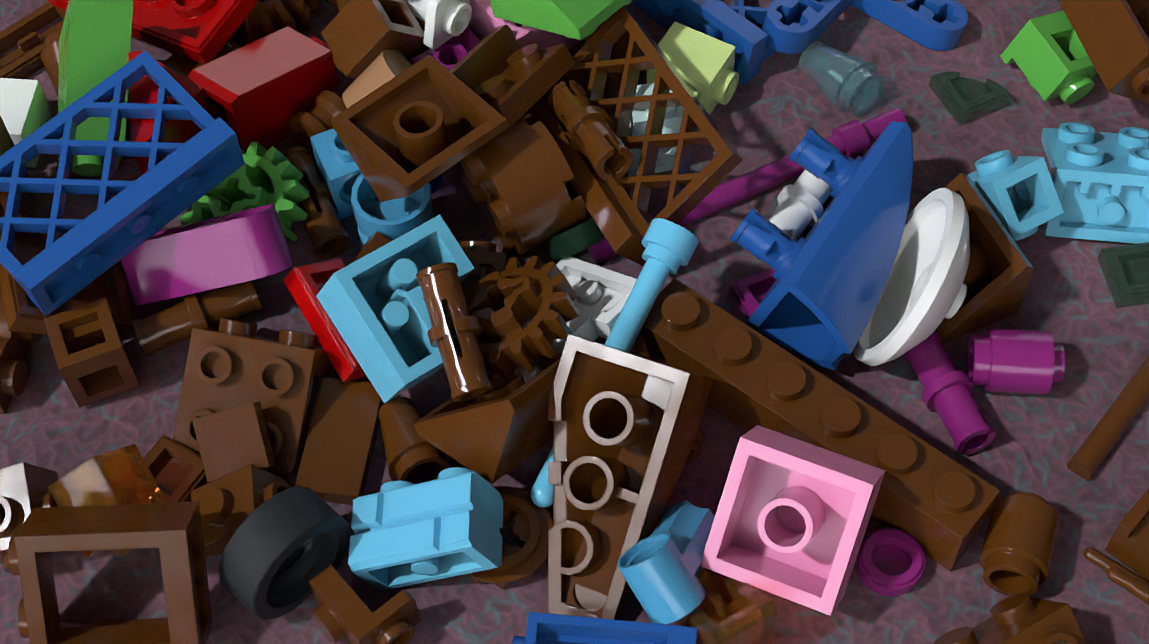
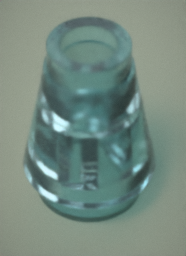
(842, 78)

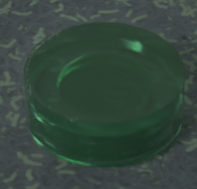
(574, 239)

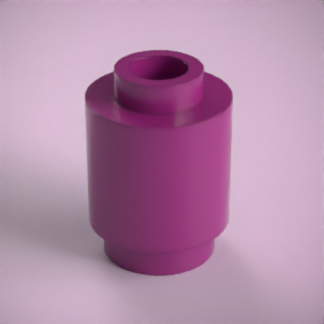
(1015, 361)

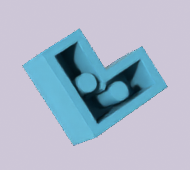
(383, 308)

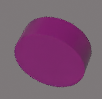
(890, 562)

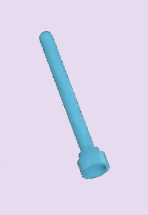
(665, 250)

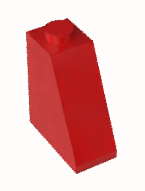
(266, 84)

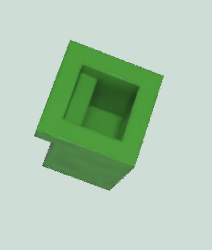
(1052, 58)

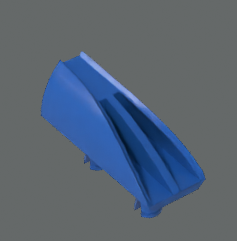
(840, 269)

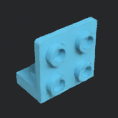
(1099, 183)

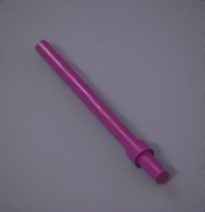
(851, 139)

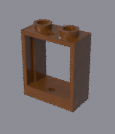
(1116, 42)
(166, 526)

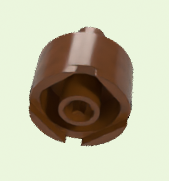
(523, 186)

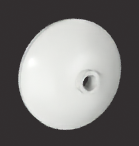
(923, 279)

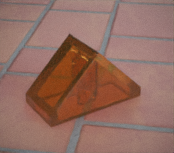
(731, 612)

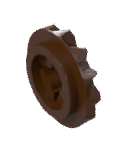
(529, 531)

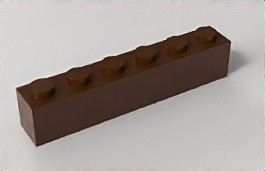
(773, 389)

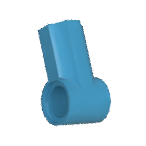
(666, 564)

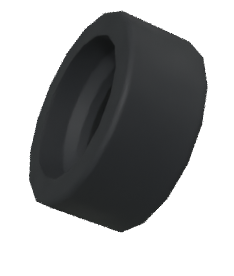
(282, 550)

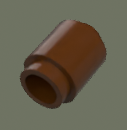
(1019, 543)

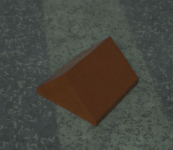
(415, 128)
(995, 271)
(499, 427)

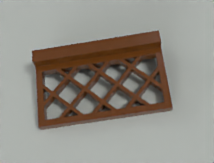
(612, 203)

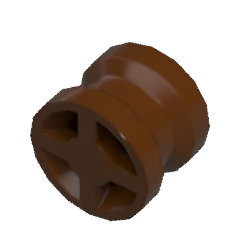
(316, 119)

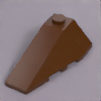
(616, 459)

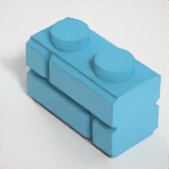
(426, 530)

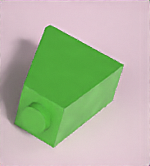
(91, 49)

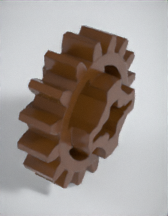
(519, 314)

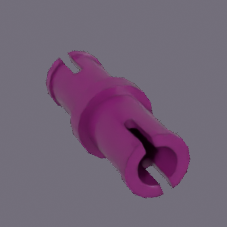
(950, 396)

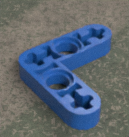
(817, 16)

